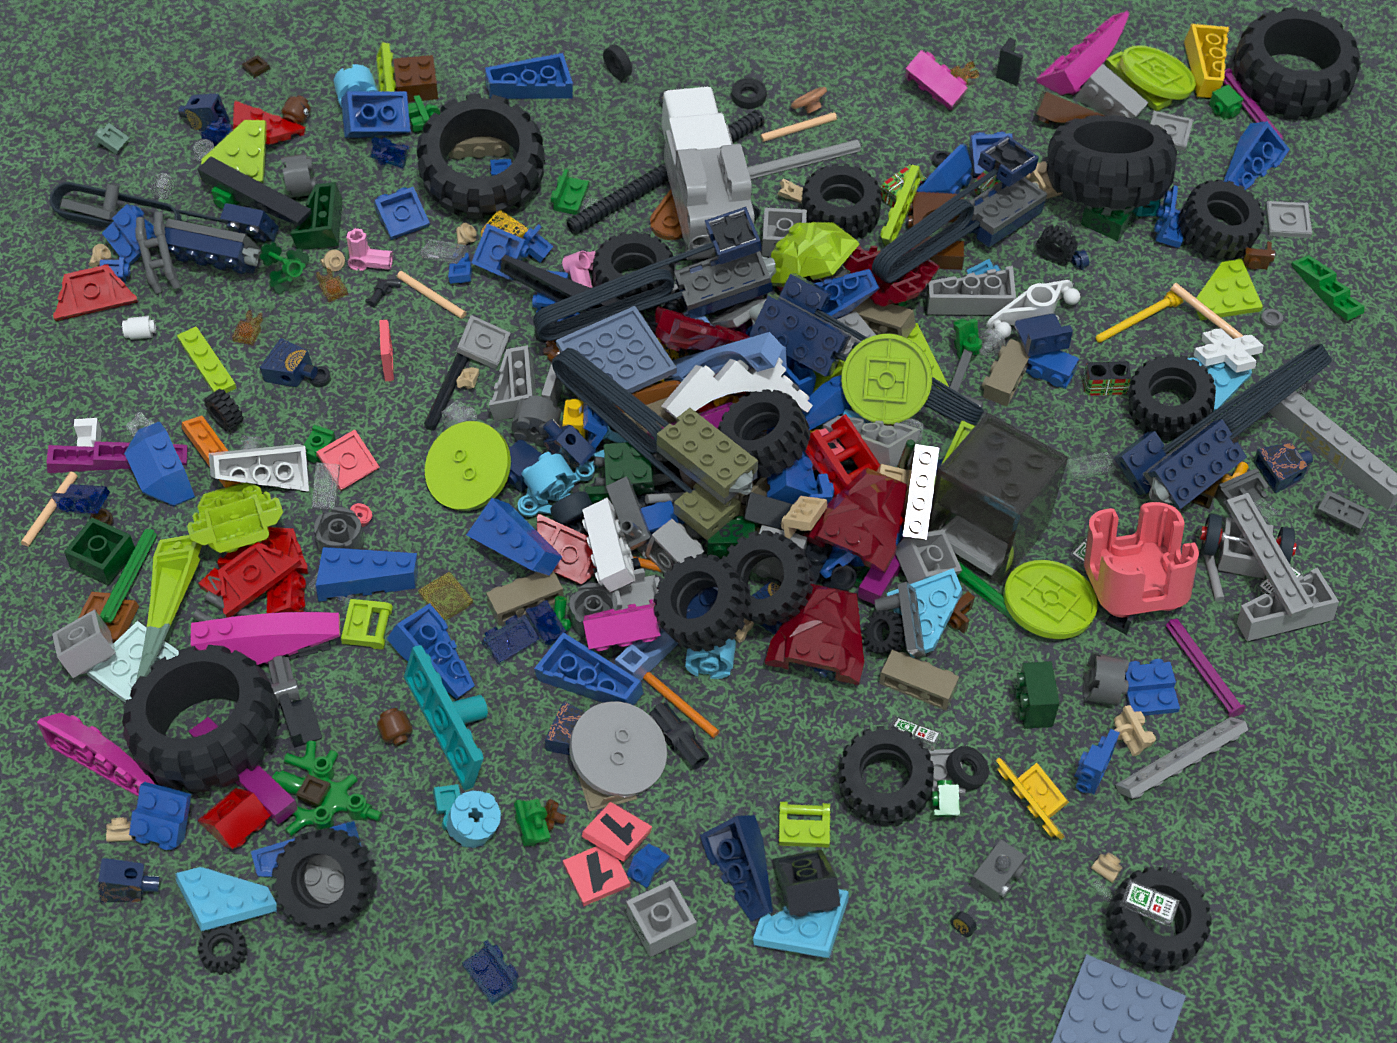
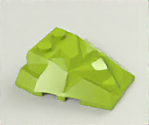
(811, 251)
(234, 517)

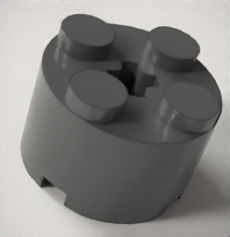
(298, 175)
(531, 417)
(339, 530)
(589, 600)
(1105, 679)

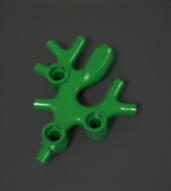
(335, 800)

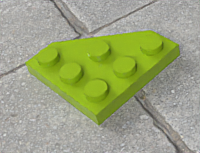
(244, 149)
(1230, 291)

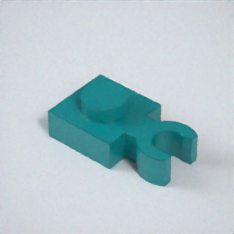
(444, 799)

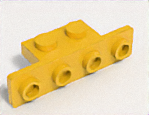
(1040, 792)

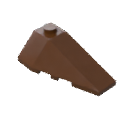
(1059, 109)

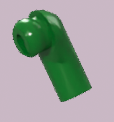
(560, 610)

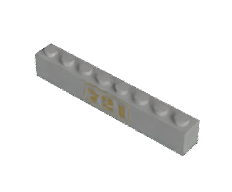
(1338, 448)

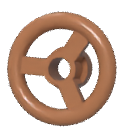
(810, 100)

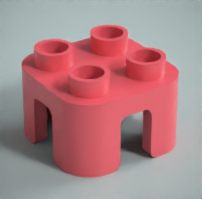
(1143, 568)

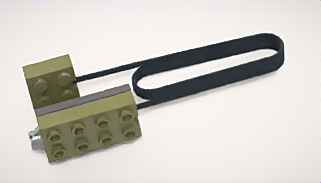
(691, 445)

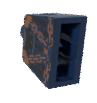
(568, 443)
(1282, 465)
(560, 731)
(124, 881)

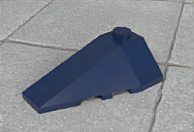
(740, 855)

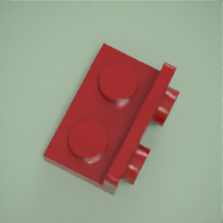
(287, 594)

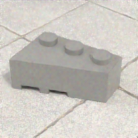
(1110, 95)
(514, 383)

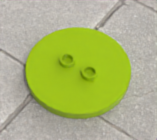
(1157, 72)
(887, 378)
(467, 466)
(1050, 599)

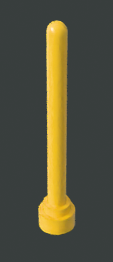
(1171, 299)

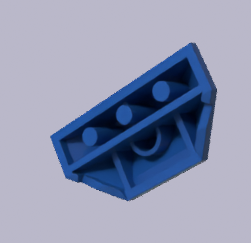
(950, 174)
(158, 466)

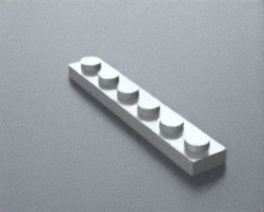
(1269, 555)
(1181, 757)

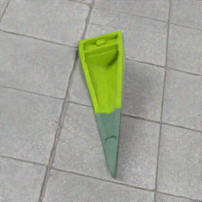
(171, 575)

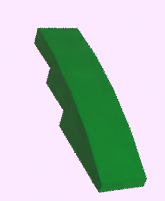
(1324, 284)

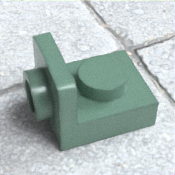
(110, 138)

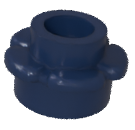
(1080, 259)

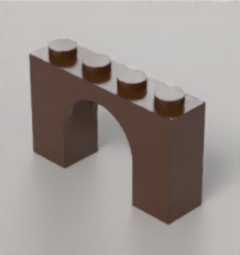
(923, 205)

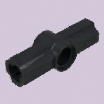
(679, 736)

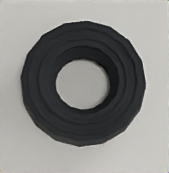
(617, 62)
(748, 84)
(959, 776)

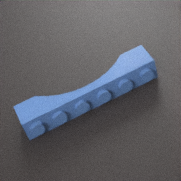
(757, 352)
(644, 656)

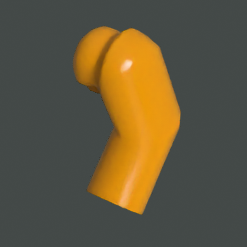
(1241, 468)

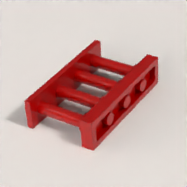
(829, 463)

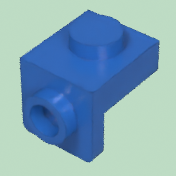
(538, 244)
(119, 267)
(824, 488)
(647, 864)

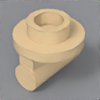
(465, 234)
(100, 252)
(333, 259)
(118, 830)
(1107, 866)

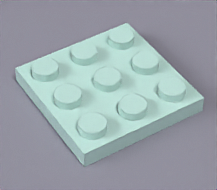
(122, 668)

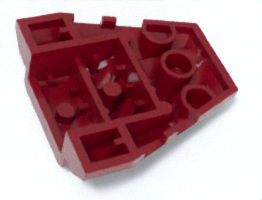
(902, 289)
(689, 333)
(864, 519)
(822, 635)

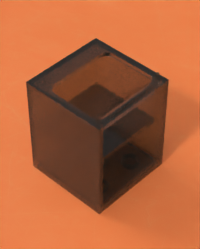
(1000, 485)

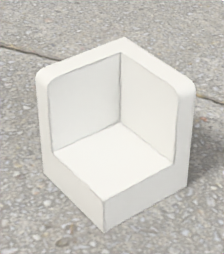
(87, 431)

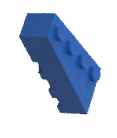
(793, 482)
(586, 673)

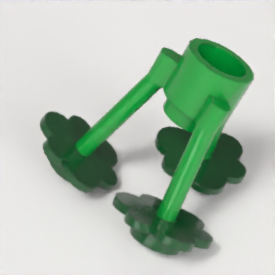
(291, 266)

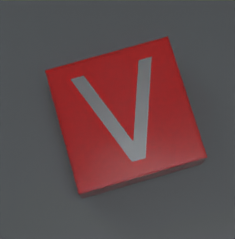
(211, 582)

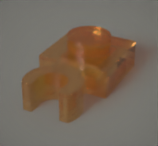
(965, 73)
(331, 287)
(248, 331)

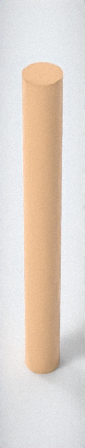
(798, 127)
(431, 294)
(1209, 314)
(47, 511)

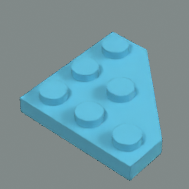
(1226, 381)
(936, 602)
(221, 898)
(805, 934)

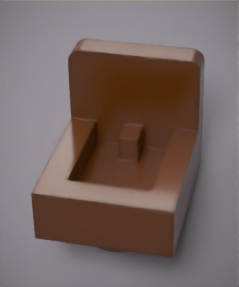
(1259, 258)
(958, 619)

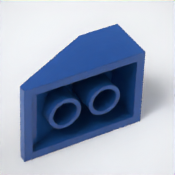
(374, 113)

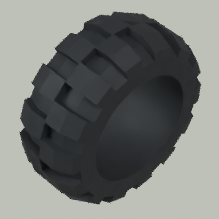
(1290, 90)
(473, 119)
(1111, 161)
(214, 755)

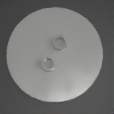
(618, 749)

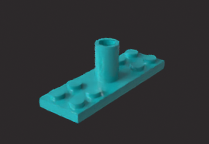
(447, 717)

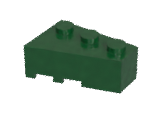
(323, 225)

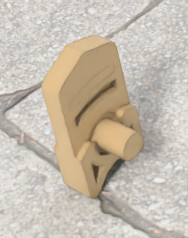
(790, 191)
(468, 378)

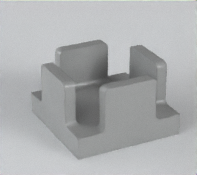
(638, 591)

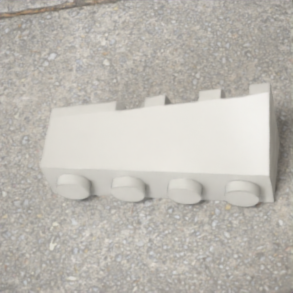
(269, 466)
(608, 546)

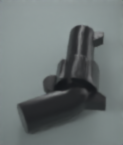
(381, 289)

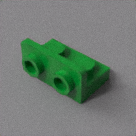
(569, 193)

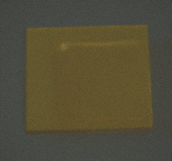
(446, 596)

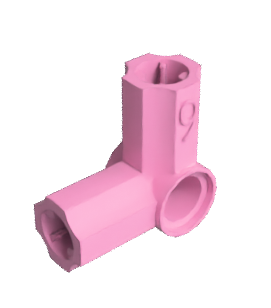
(363, 256)
(578, 267)

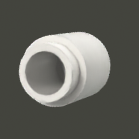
(138, 327)

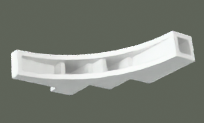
(701, 387)

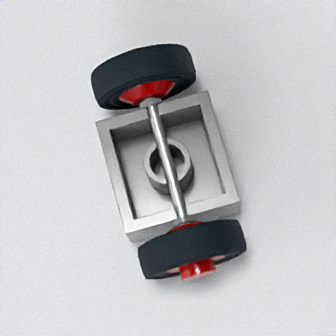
(1234, 551)

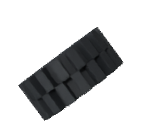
(1052, 252)
(223, 410)
(875, 629)
(229, 961)

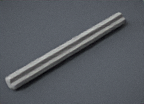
(804, 159)

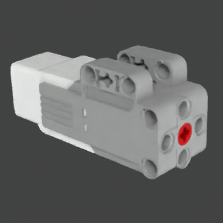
(702, 164)

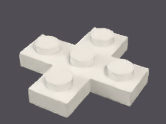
(1233, 352)

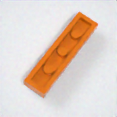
(205, 441)

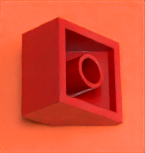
(235, 818)

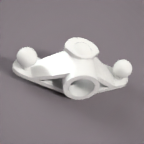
(1036, 301)

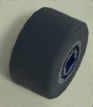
(569, 509)

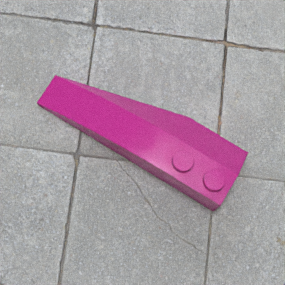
(1072, 71)
(267, 634)
(92, 751)

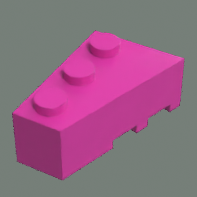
(936, 79)
(621, 626)

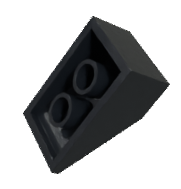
(807, 882)

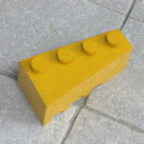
(1207, 56)

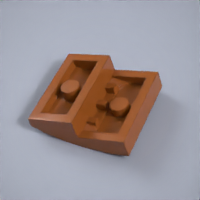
(123, 617)

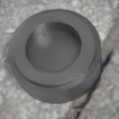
(1271, 319)

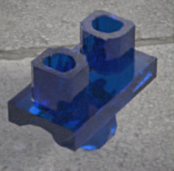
(217, 131)
(388, 152)
(546, 622)

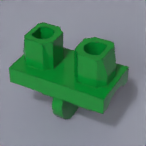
(418, 109)
(967, 336)
(532, 822)

